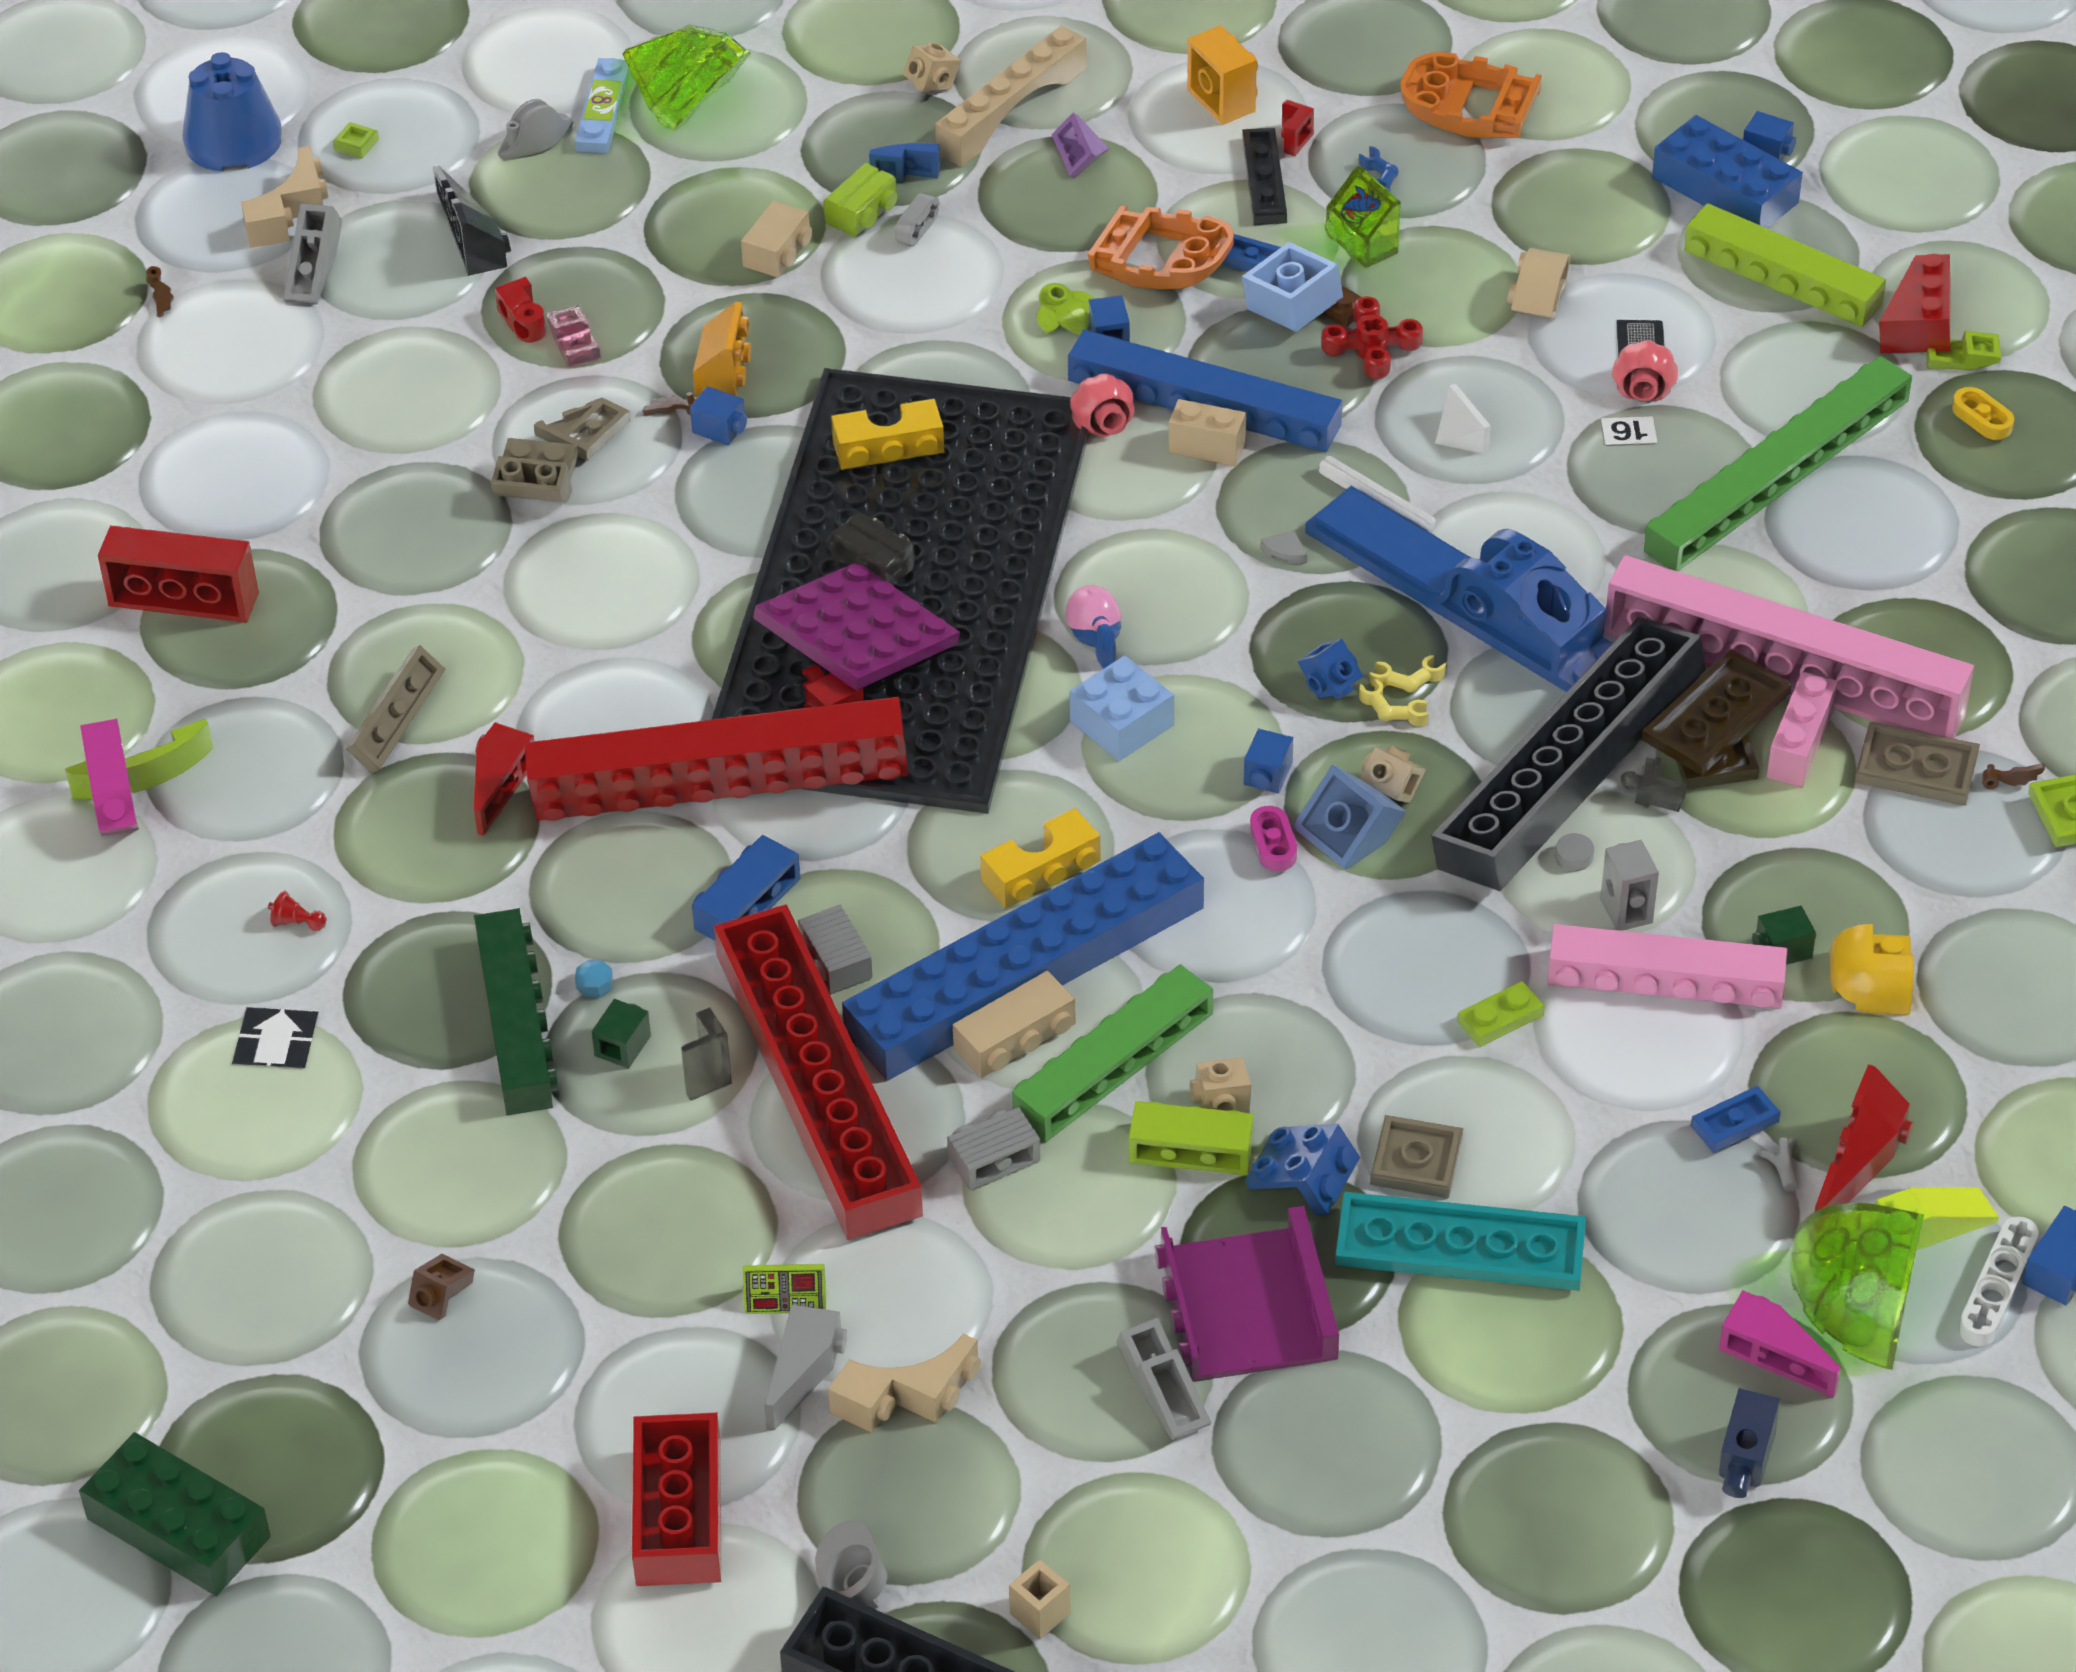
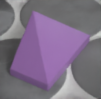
(1077, 144)

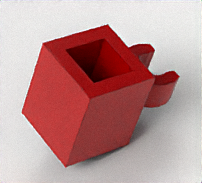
(827, 689)

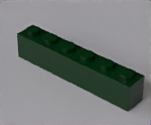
(514, 1011)

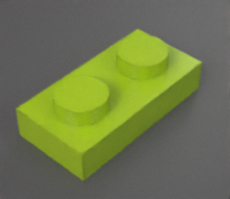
(1500, 1014)

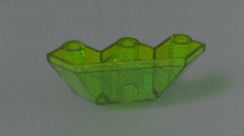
(682, 69)

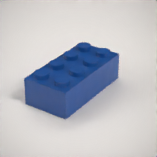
(1726, 172)

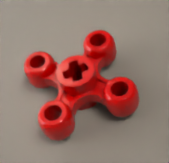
(1371, 337)

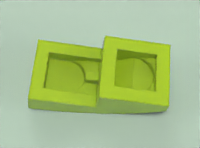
(1971, 352)

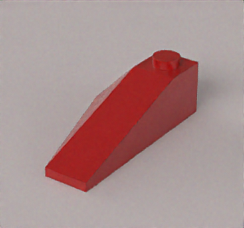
(1869, 1140)

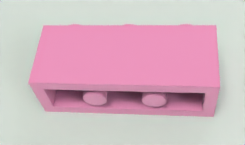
(1802, 729)

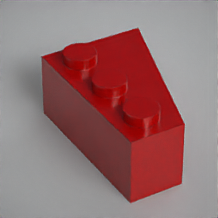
(1920, 308)

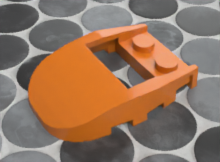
(1440, 84)
(1198, 254)

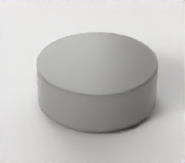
(1574, 851)

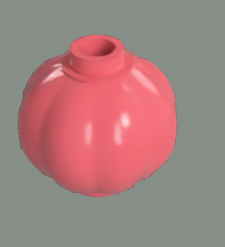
(1645, 363)
(1107, 401)

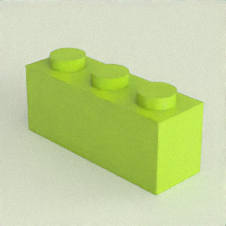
(1191, 1138)

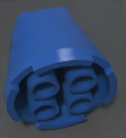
(229, 115)

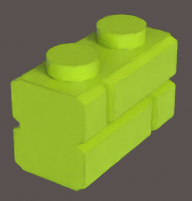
(860, 200)

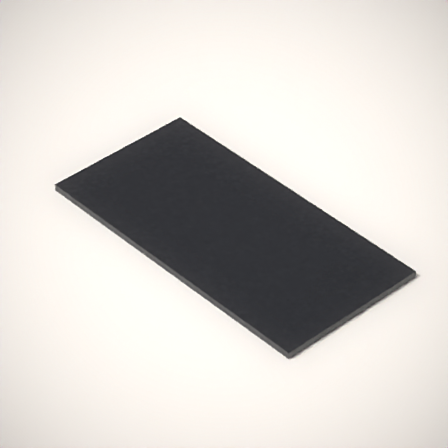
(984, 554)

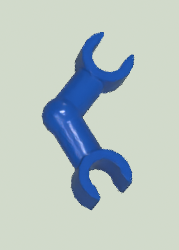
(1375, 162)

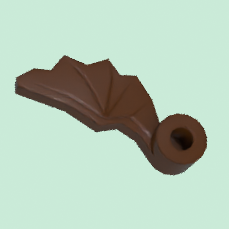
(2012, 777)

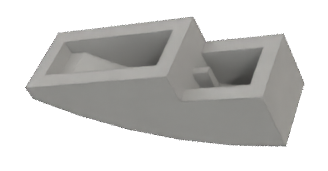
(1163, 1378)

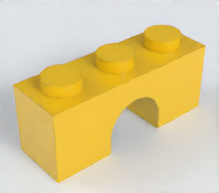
(864, 443)
(1018, 874)

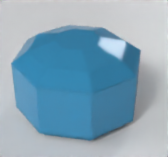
(593, 978)

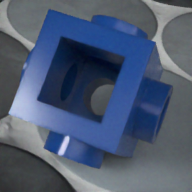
(1330, 669)

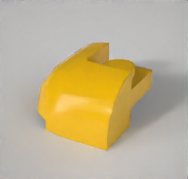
(1873, 970)

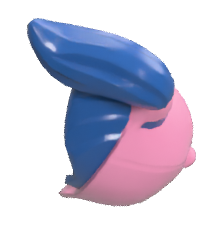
(1095, 621)

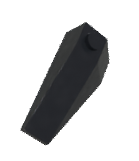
(473, 228)

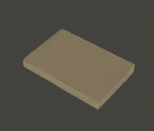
(1917, 763)

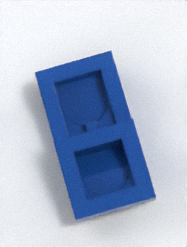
(907, 159)

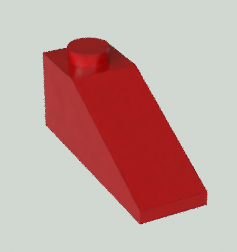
(497, 771)

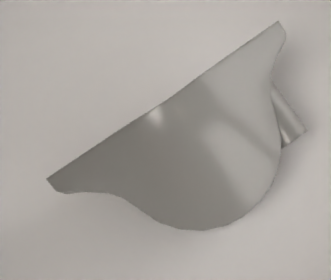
(533, 130)

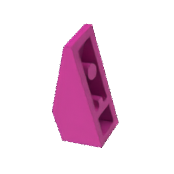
(109, 777)
(1774, 1341)

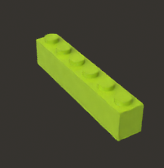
(1785, 265)

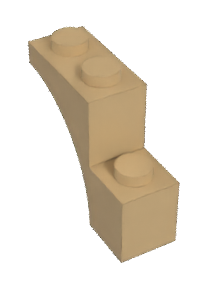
(273, 213)
(869, 1393)

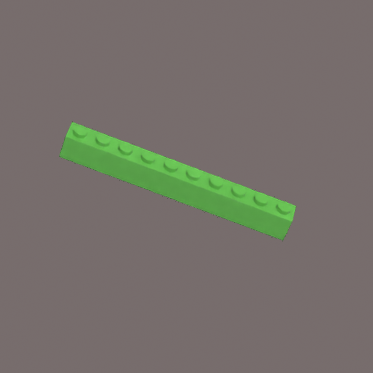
(1776, 463)

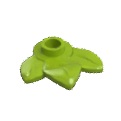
(1067, 310)

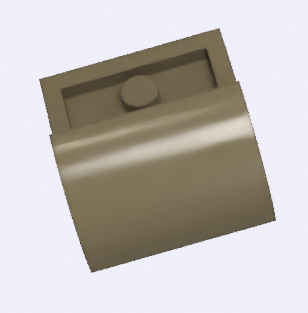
(535, 470)

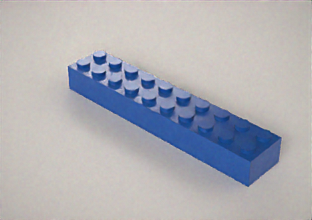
(1059, 931)

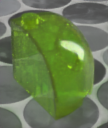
(1856, 1275)

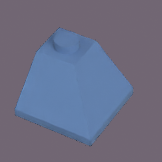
(1347, 818)

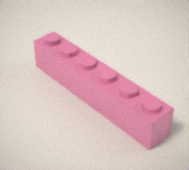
(1667, 966)

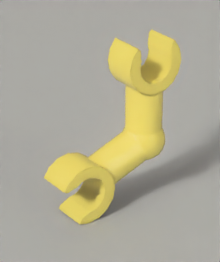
(1409, 683)
(1414, 712)

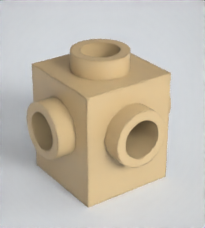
(931, 67)
(1392, 773)
(1222, 1085)

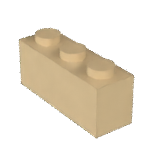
(1014, 1024)

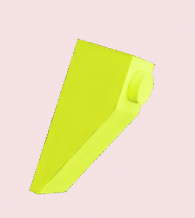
(1945, 1210)

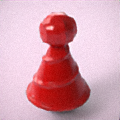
(288, 911)

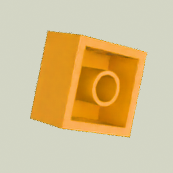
(1222, 74)

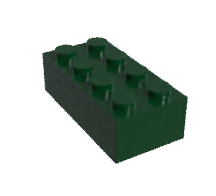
(175, 1513)

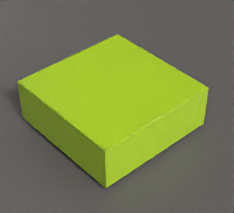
(355, 140)

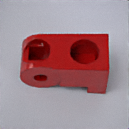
(518, 310)

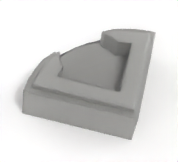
(1286, 547)

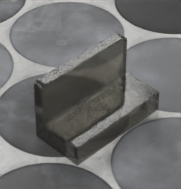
(707, 1058)

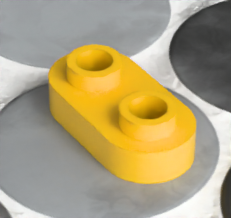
(1983, 413)

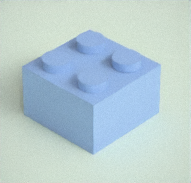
(1292, 286)
(1121, 708)

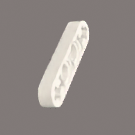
(1994, 1279)

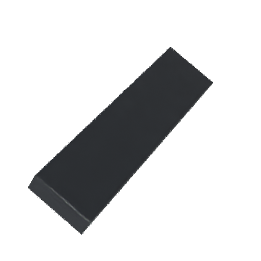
(1264, 176)

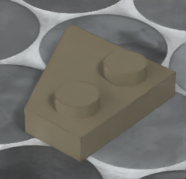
(586, 426)

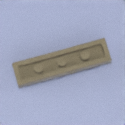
(395, 709)

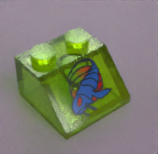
(1364, 219)

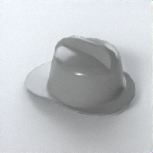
(851, 1563)

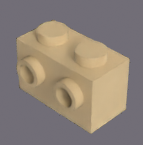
(776, 239)
(1207, 432)

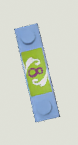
(602, 106)

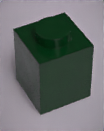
(1788, 930)
(621, 1033)

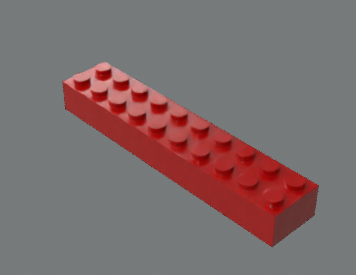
(716, 759)
(818, 1072)

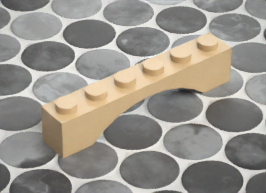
(970, 125)

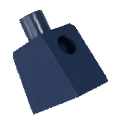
(1748, 1442)

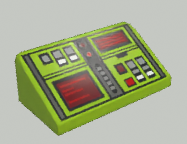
(777, 1287)

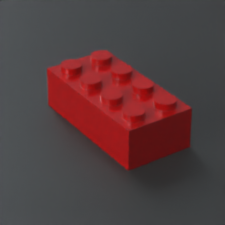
(178, 573)
(676, 1499)

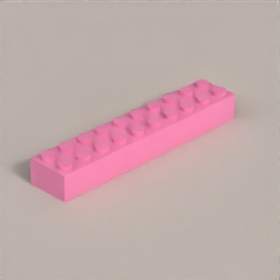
(1873, 673)

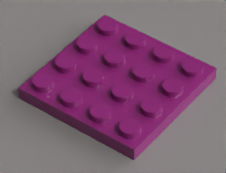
(856, 625)

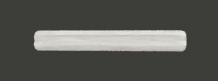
(1347, 476)

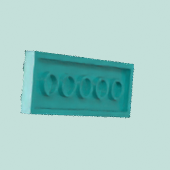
(1461, 1241)

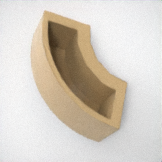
(1539, 283)

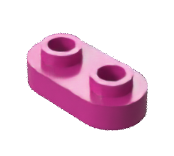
(1276, 845)

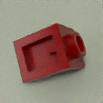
(1296, 126)

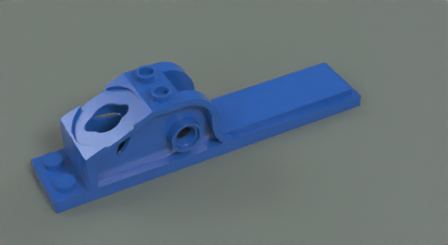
(1510, 579)

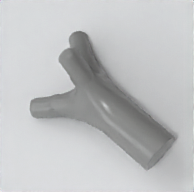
(1784, 1163)

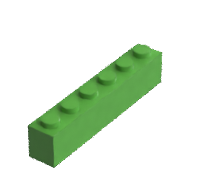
(1113, 1051)

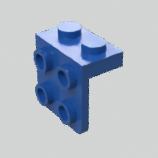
(1309, 1158)

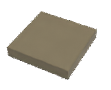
(1416, 1156)

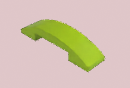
(155, 765)

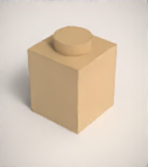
(1039, 1599)

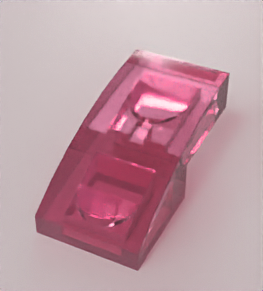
(573, 336)

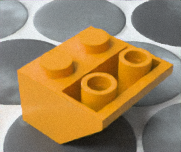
(723, 352)

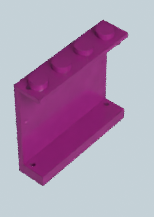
(1249, 1301)

